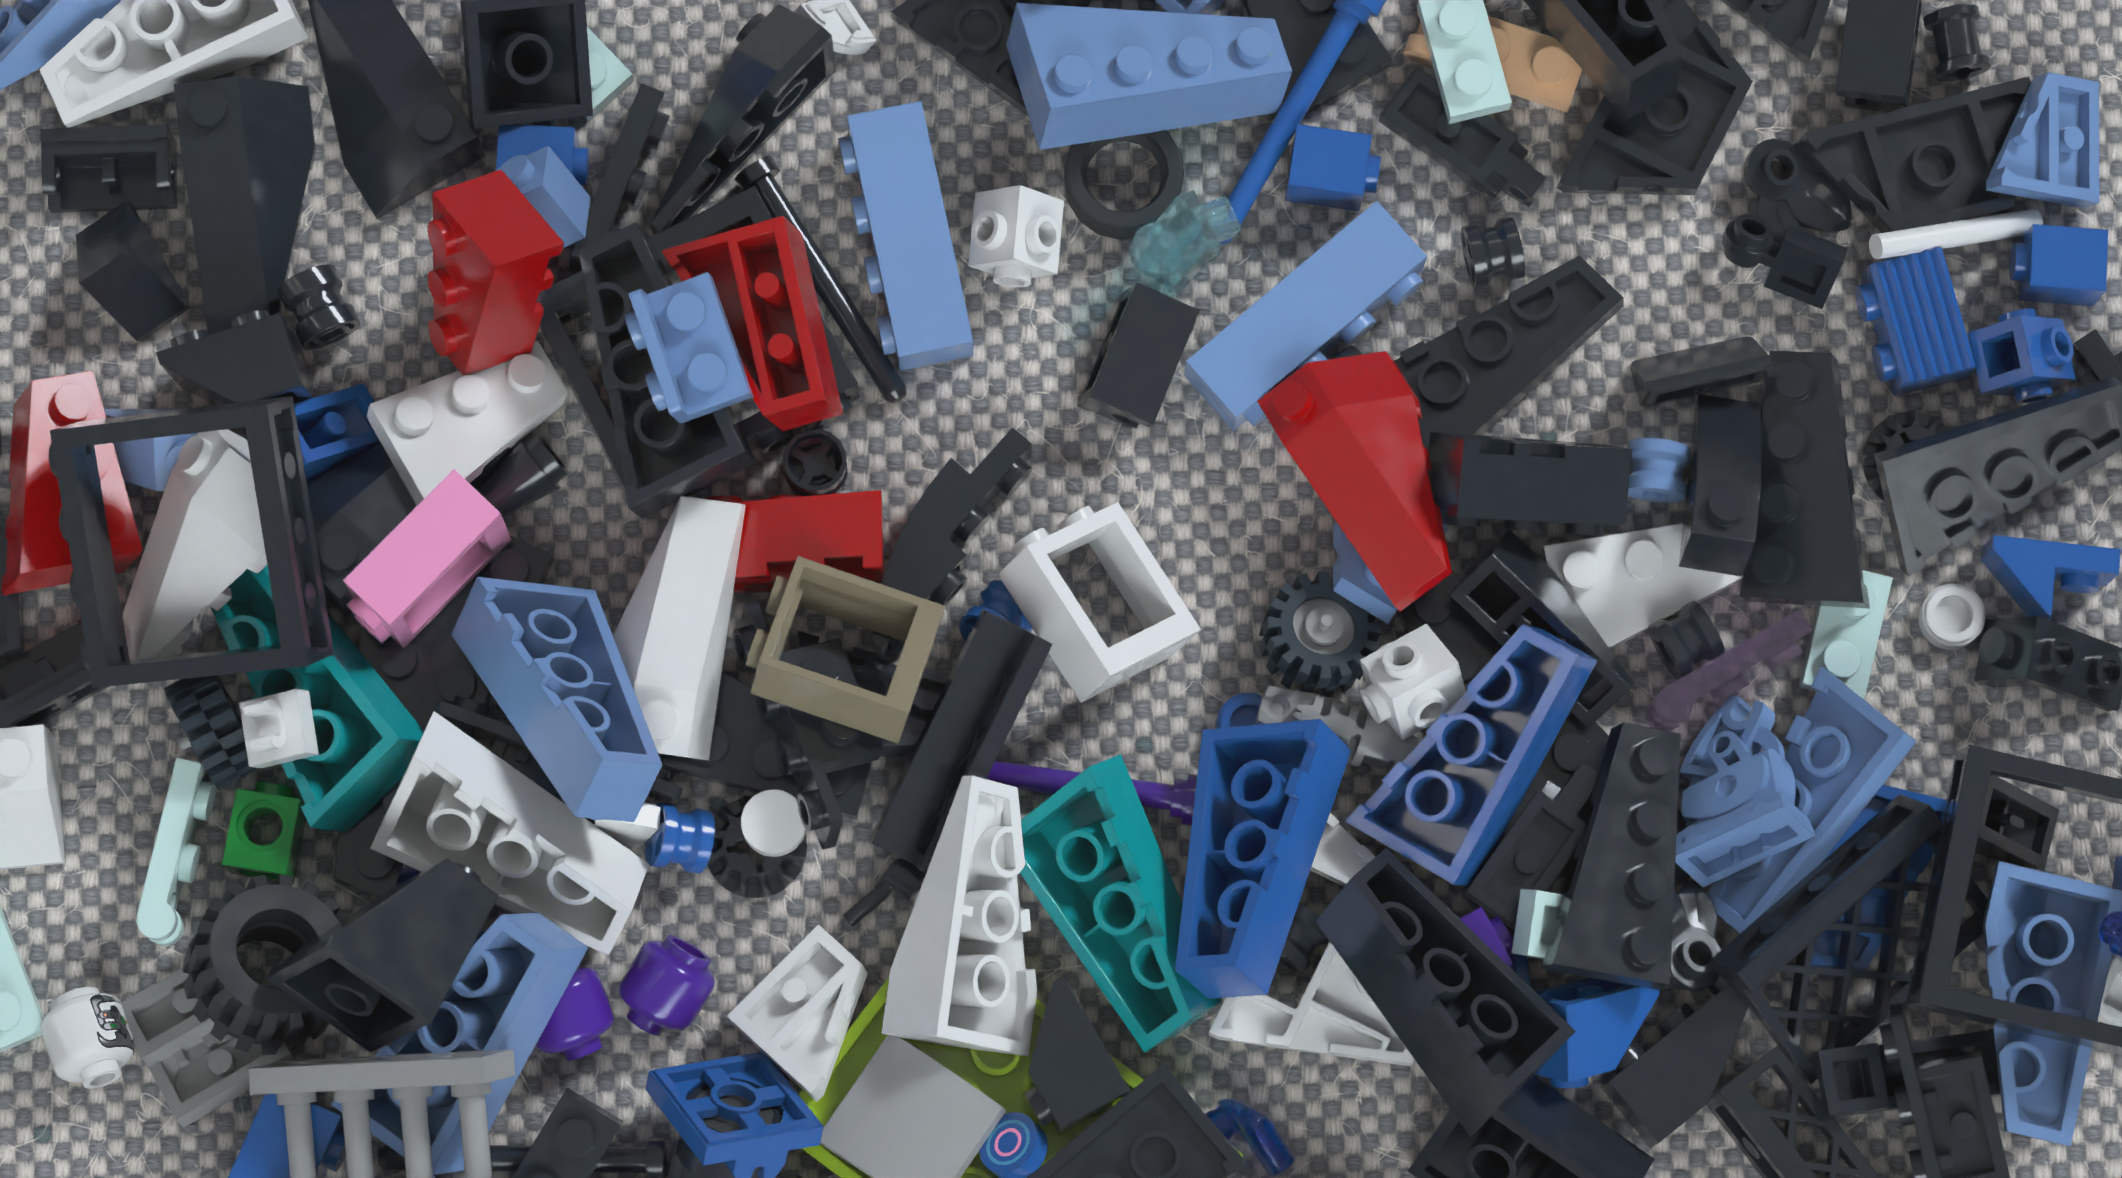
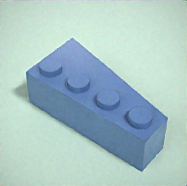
(1140, 71)
(563, 690)

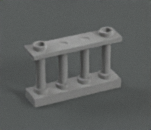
(411, 1082)

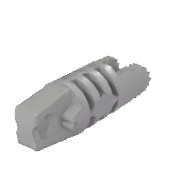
(1370, 741)

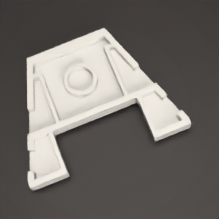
(1335, 1009)

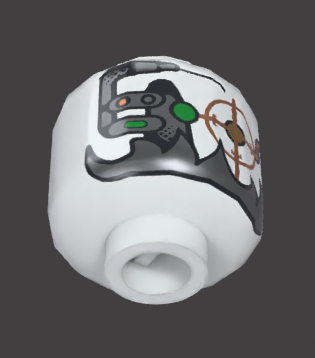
(87, 1037)

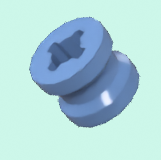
(1658, 470)

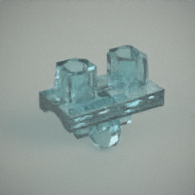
(1183, 239)

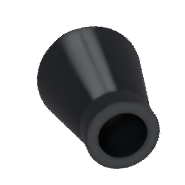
(524, 476)

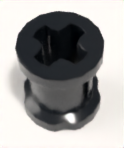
(1957, 42)

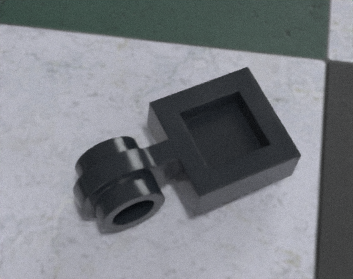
(1799, 266)

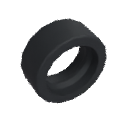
(1115, 223)

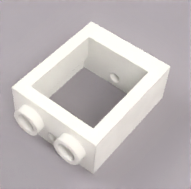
(1060, 619)

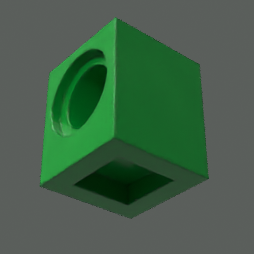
(271, 860)

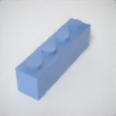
(909, 236)
(1307, 315)

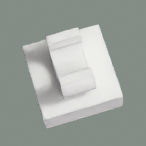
(278, 728)

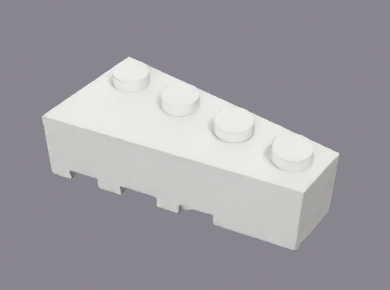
(513, 833)

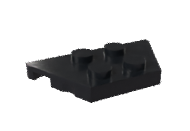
(1675, 138)
(1922, 159)

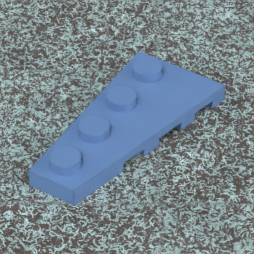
(1838, 764)

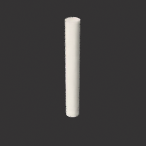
(1953, 233)

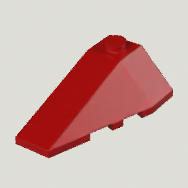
(1363, 453)

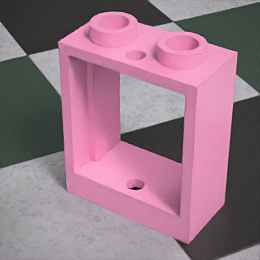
(426, 561)

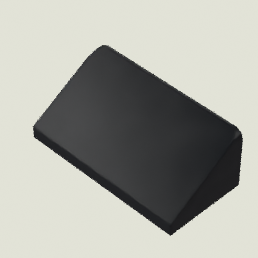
(1699, 370)

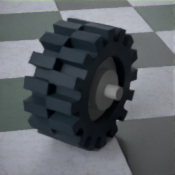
(1317, 636)
(211, 727)

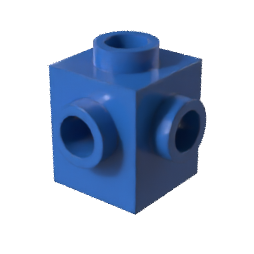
(2022, 356)

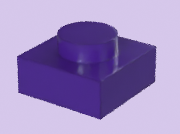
(1491, 932)

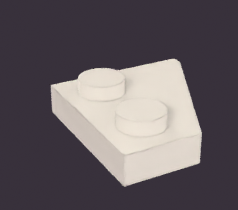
(804, 1010)

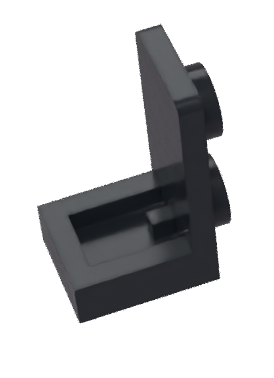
(2052, 657)

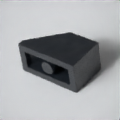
(1070, 1065)

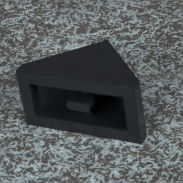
(128, 273)
(2015, 826)

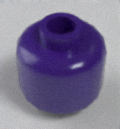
(666, 985)
(578, 1018)

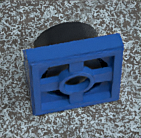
(732, 1115)

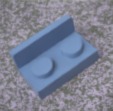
(689, 348)

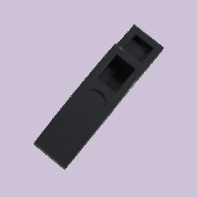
(951, 508)

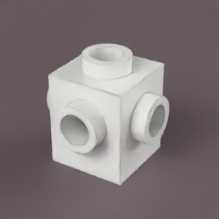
(1016, 234)
(1411, 682)

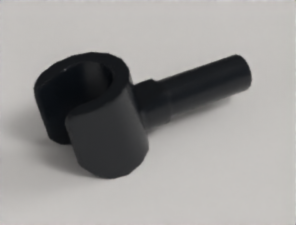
(899, 876)

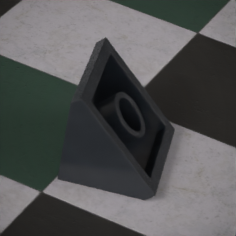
(526, 61)

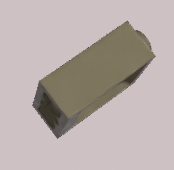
(858, 603)

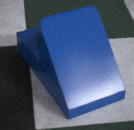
(2031, 566)

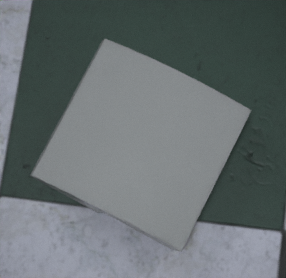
(184, 1058)
(910, 1117)

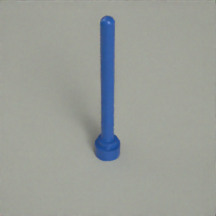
(1298, 101)

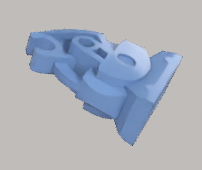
(1737, 795)

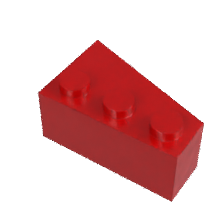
(487, 272)
(772, 317)
(827, 528)
(35, 546)

